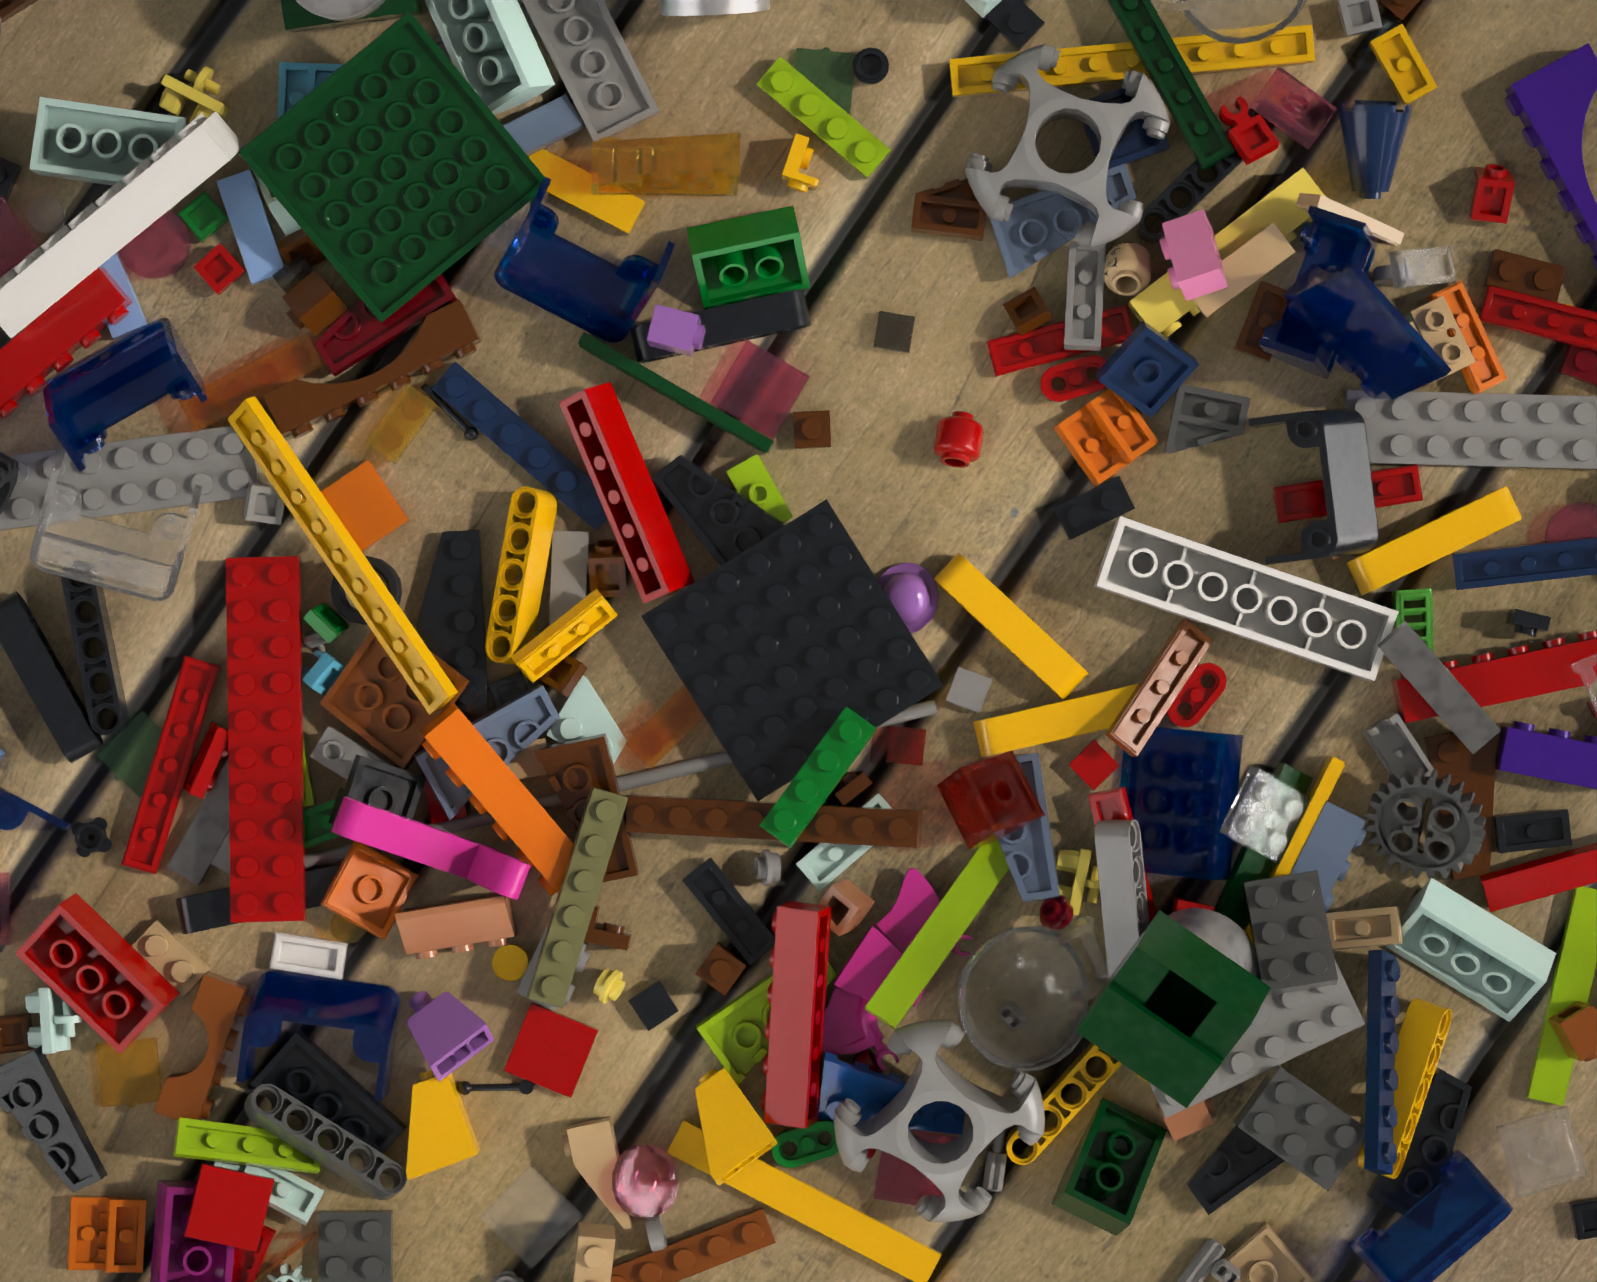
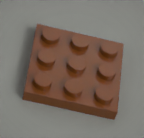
(380, 703)

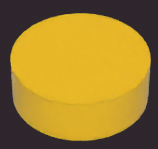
(510, 962)

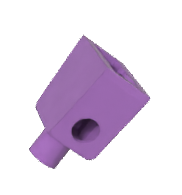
(446, 1032)

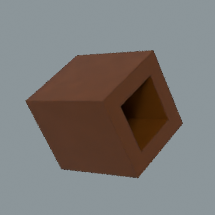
(314, 303)
(721, 968)

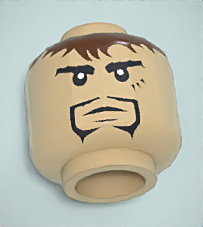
(1127, 268)

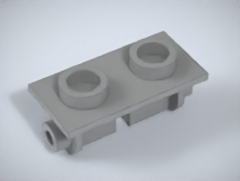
(339, 752)

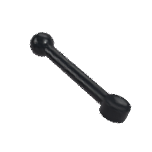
(470, 433)
(525, 1087)

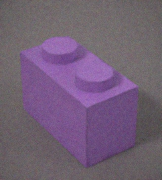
(675, 331)

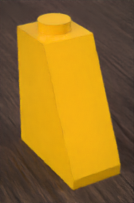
(438, 1126)
(730, 1126)

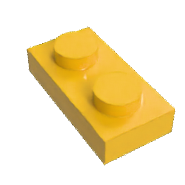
(1403, 65)

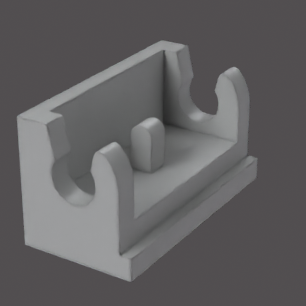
(1396, 747)

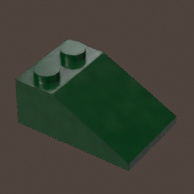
(1110, 1167)

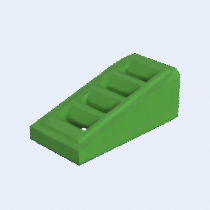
(1425, 610)

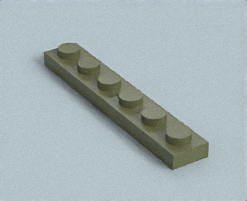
(577, 897)

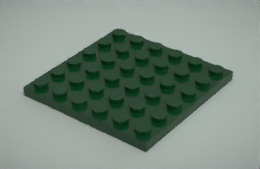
(394, 167)

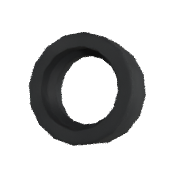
(339, 595)

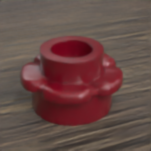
(1056, 913)

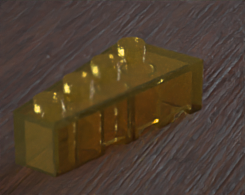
(667, 165)

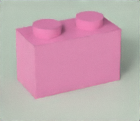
(1194, 255)

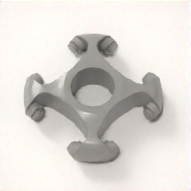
(1051, 104)
(932, 1082)

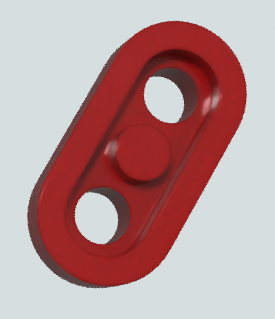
(1074, 378)
(1197, 696)

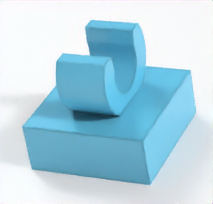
(323, 673)

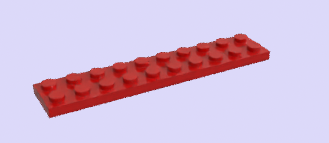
(265, 739)

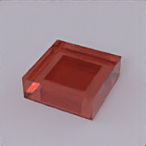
(906, 745)

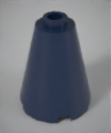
(1372, 143)

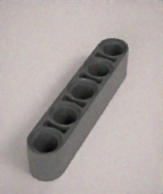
(307, 1142)

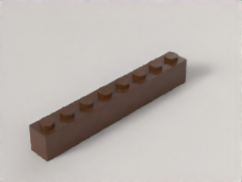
(742, 819)

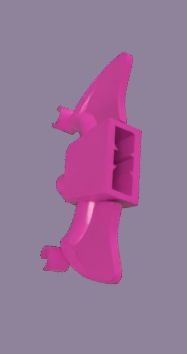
(846, 1022)

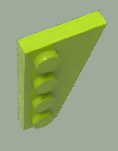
(739, 1027)

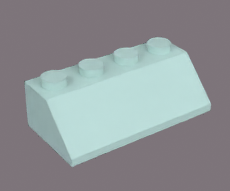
(492, 50)
(96, 140)
(1472, 950)

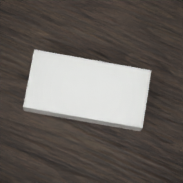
(308, 955)

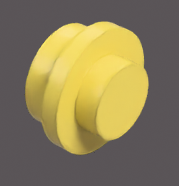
(609, 985)

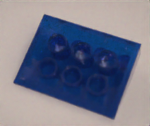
(1364, 330)
(1180, 799)

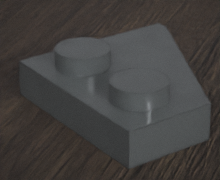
(1204, 417)

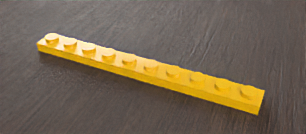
(1110, 61)
(342, 555)

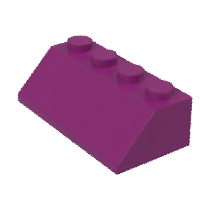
(182, 1257)

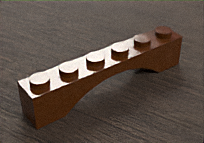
(440, 337)

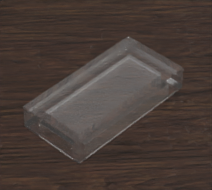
(1422, 267)

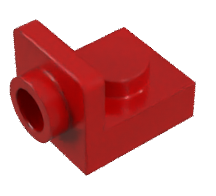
(1492, 194)

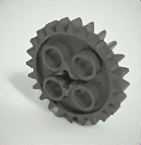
(1459, 831)

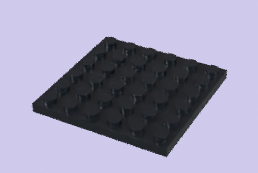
(787, 644)

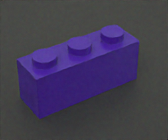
(1547, 756)

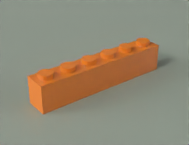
(499, 793)

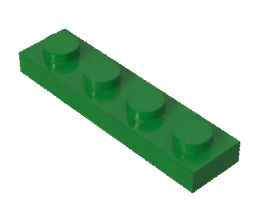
(818, 777)

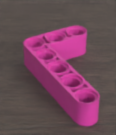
(431, 847)

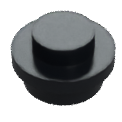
(870, 66)

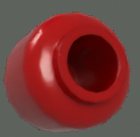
(958, 439)

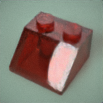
(990, 799)

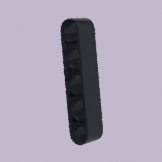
(1193, 187)
(736, 323)
(104, 663)
(45, 679)
(212, 908)

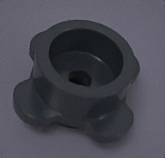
(82, 833)

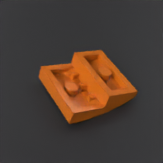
(1105, 436)
(106, 1233)

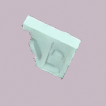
(585, 717)

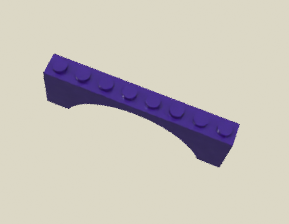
(1554, 114)

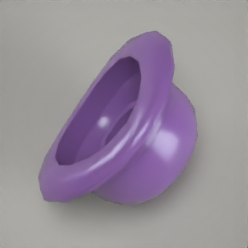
(912, 593)

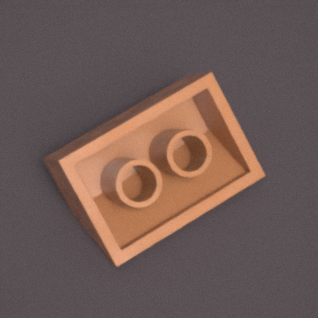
(456, 925)

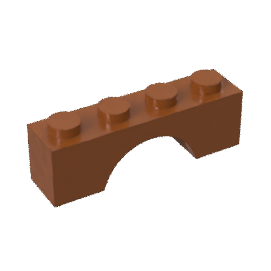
(219, 1006)
(1577, 1030)

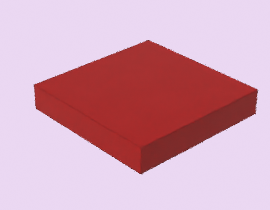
(551, 1050)
(229, 1207)

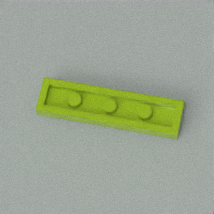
(823, 117)
(239, 1146)

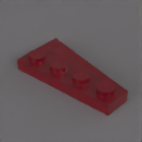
(361, 333)

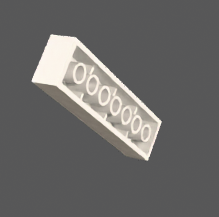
(121, 216)
(1245, 598)

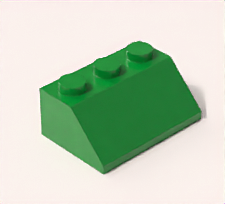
(748, 257)

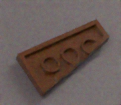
(571, 772)
(1478, 773)

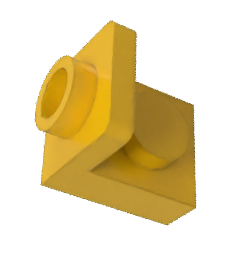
(799, 157)

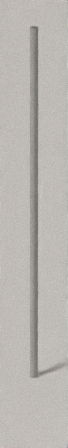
(625, 783)

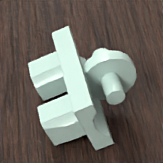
(56, 1021)

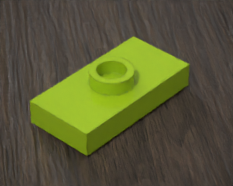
(756, 484)

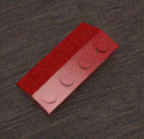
(97, 972)

